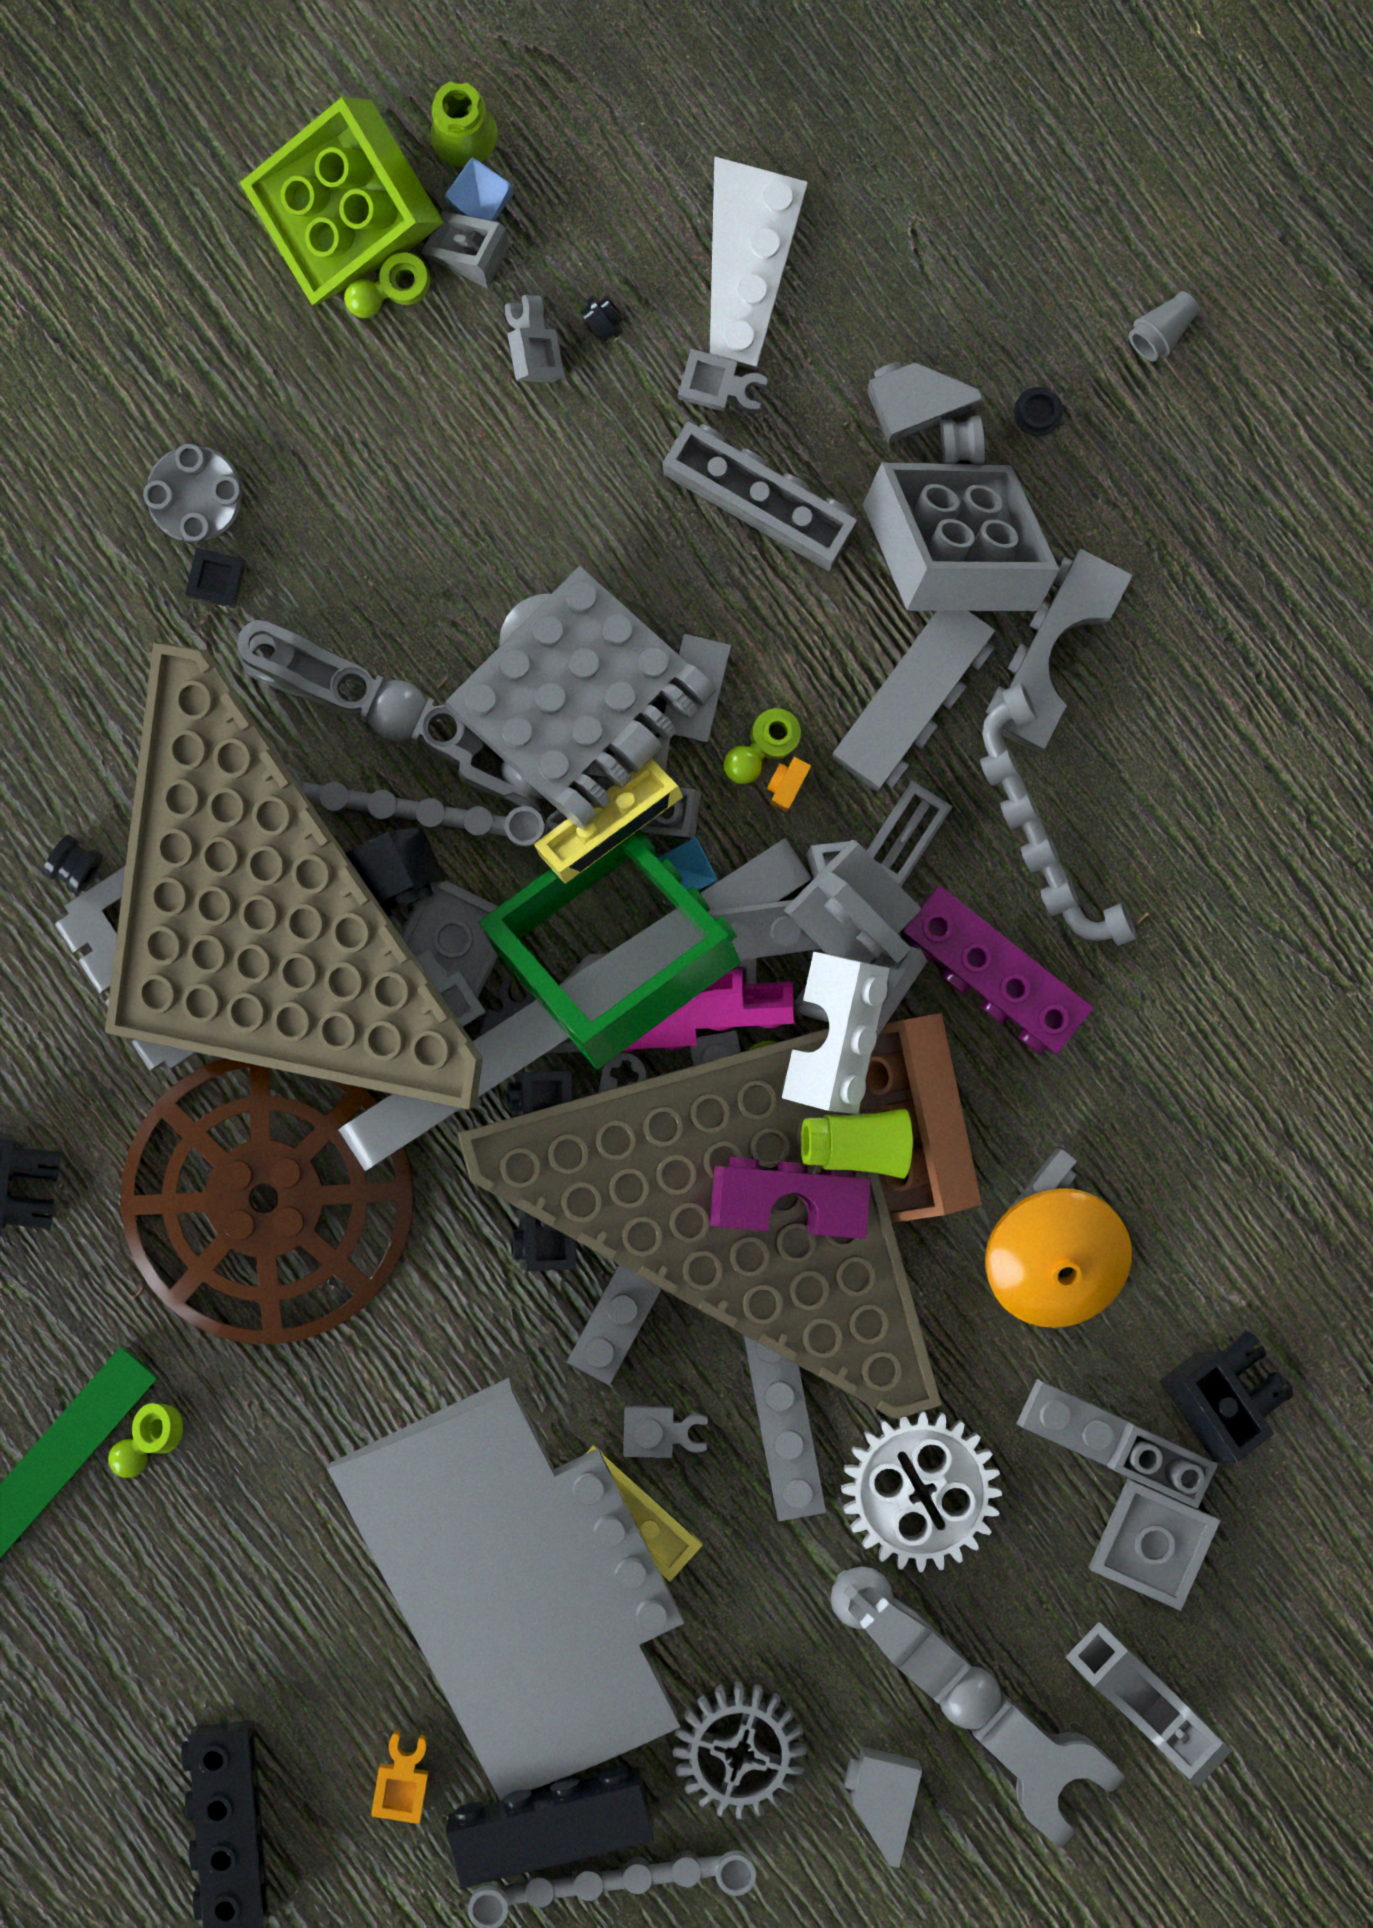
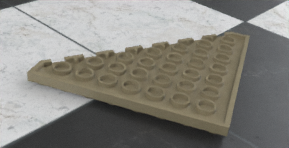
(251, 921)
(636, 1185)

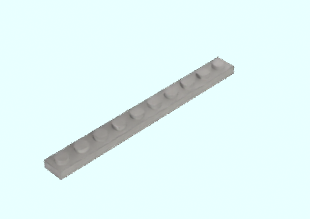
(776, 1386)

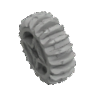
(760, 1759)

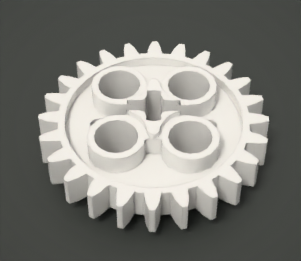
(958, 1469)

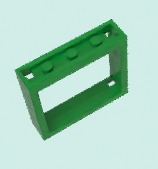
(648, 1003)

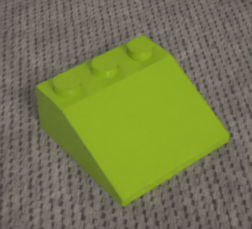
(340, 199)

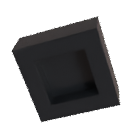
(215, 578)

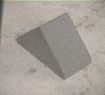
(468, 246)

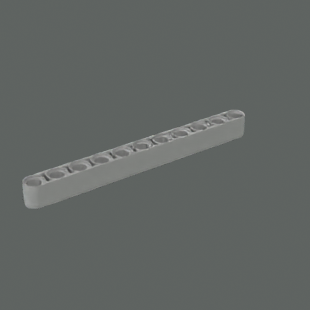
(593, 990)

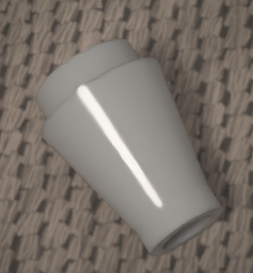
(1161, 328)

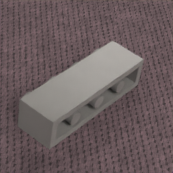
(912, 695)

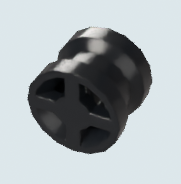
(72, 864)

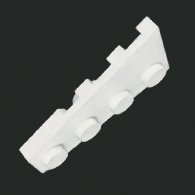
(750, 246)

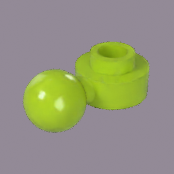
(366, 297)
(744, 763)
(154, 1430)

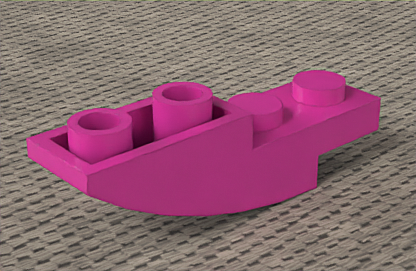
(720, 1008)

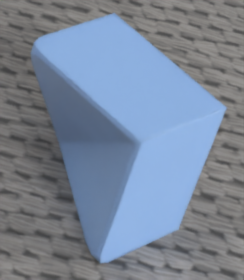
(478, 192)

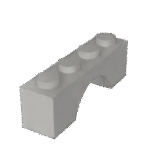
(1085, 596)

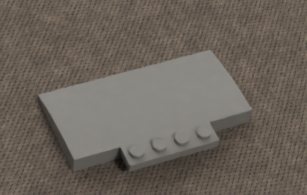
(517, 1586)

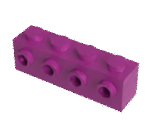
(997, 972)

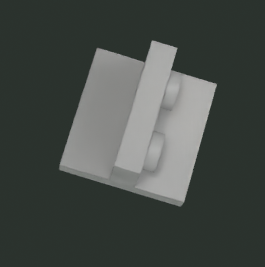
(854, 908)

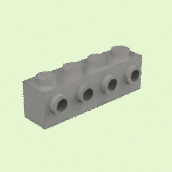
(759, 495)

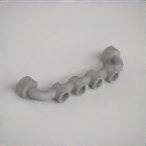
(1022, 811)
(522, 825)
(733, 1872)

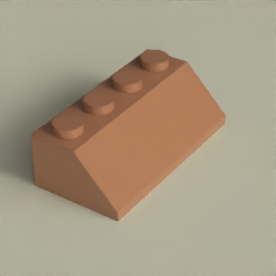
(916, 1073)

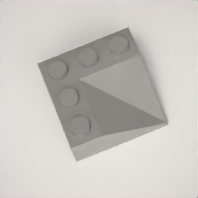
(959, 537)

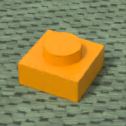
(787, 783)

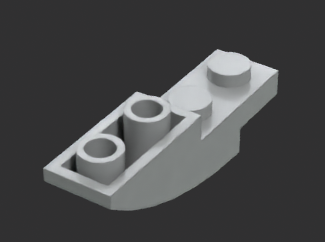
(1117, 1443)

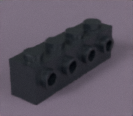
(536, 1243)
(227, 1826)
(549, 1826)

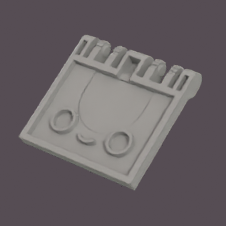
(573, 690)

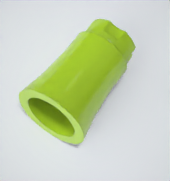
(464, 137)
(859, 1142)

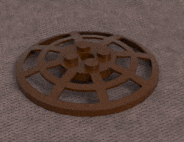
(259, 1233)

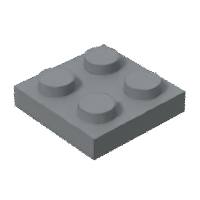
(1154, 1544)

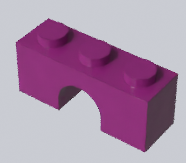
(745, 1195)

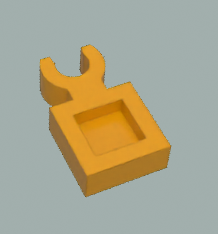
(400, 1786)

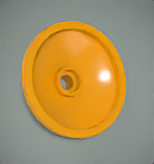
(1054, 1233)

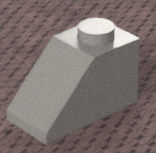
(917, 399)
(884, 1797)

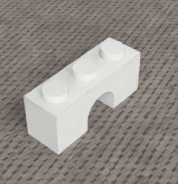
(853, 1000)

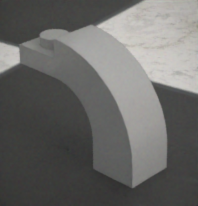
(1148, 1703)

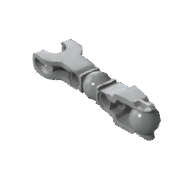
(392, 707)
(974, 1701)

